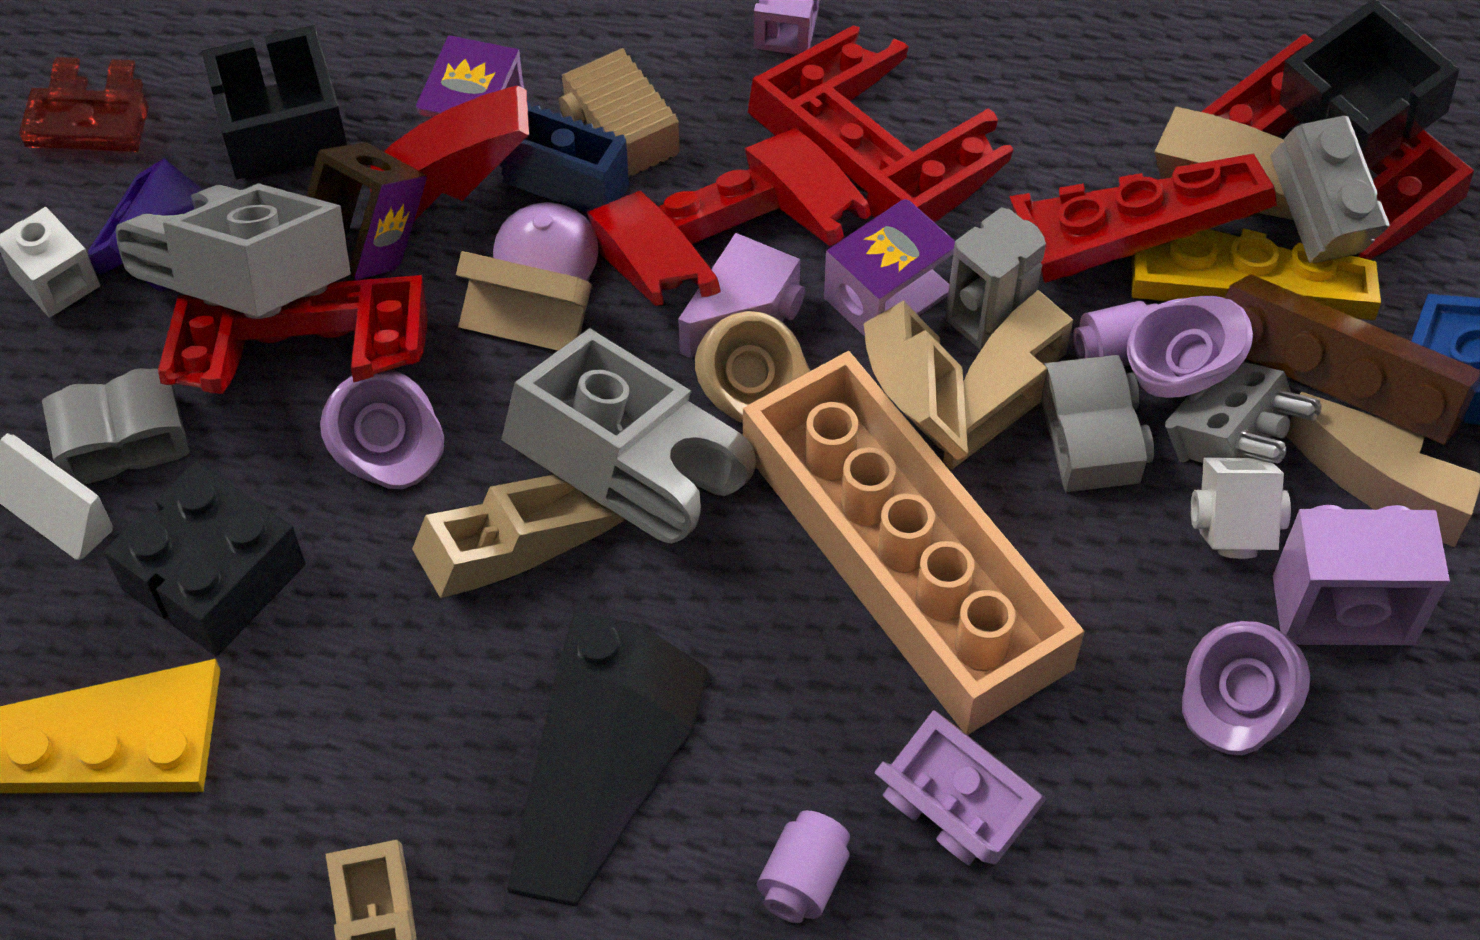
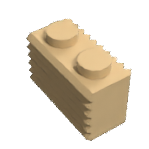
(621, 100)

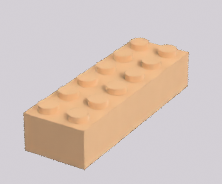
(911, 542)

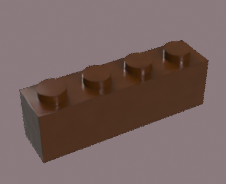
(1355, 360)

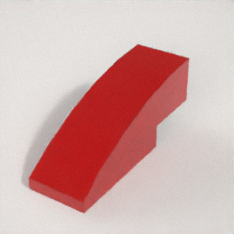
(464, 143)

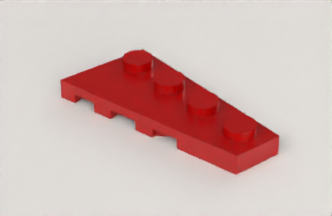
(1143, 212)

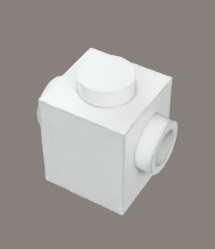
(41, 250)
(1241, 506)

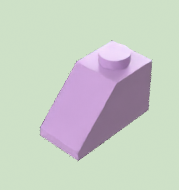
(749, 280)

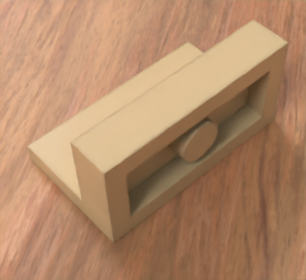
(522, 301)

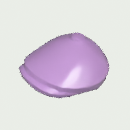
(549, 239)
(1188, 345)
(383, 430)
(1244, 686)

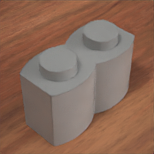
(1095, 423)
(114, 426)

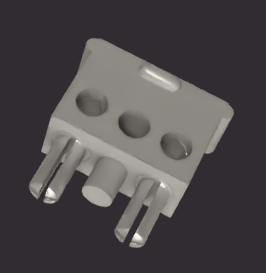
(1239, 417)

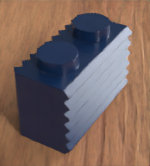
(568, 161)

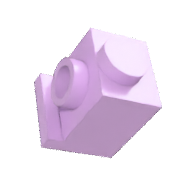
(784, 25)

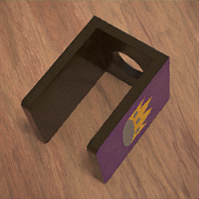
(390, 207)

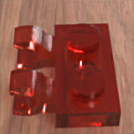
(86, 119)

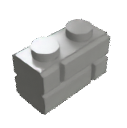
(1329, 189)
(993, 273)

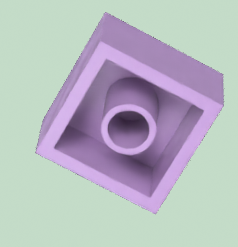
(1360, 576)

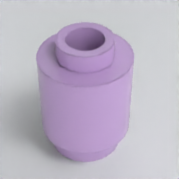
(1107, 331)
(804, 867)

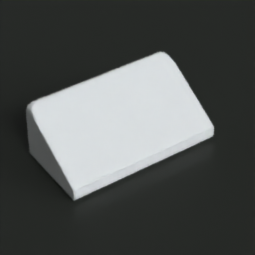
(50, 499)

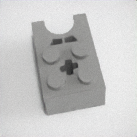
(240, 248)
(625, 436)

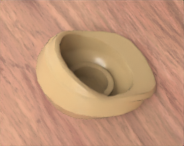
(747, 360)

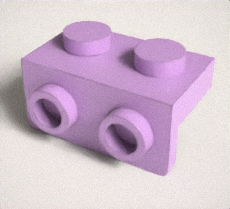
(960, 790)

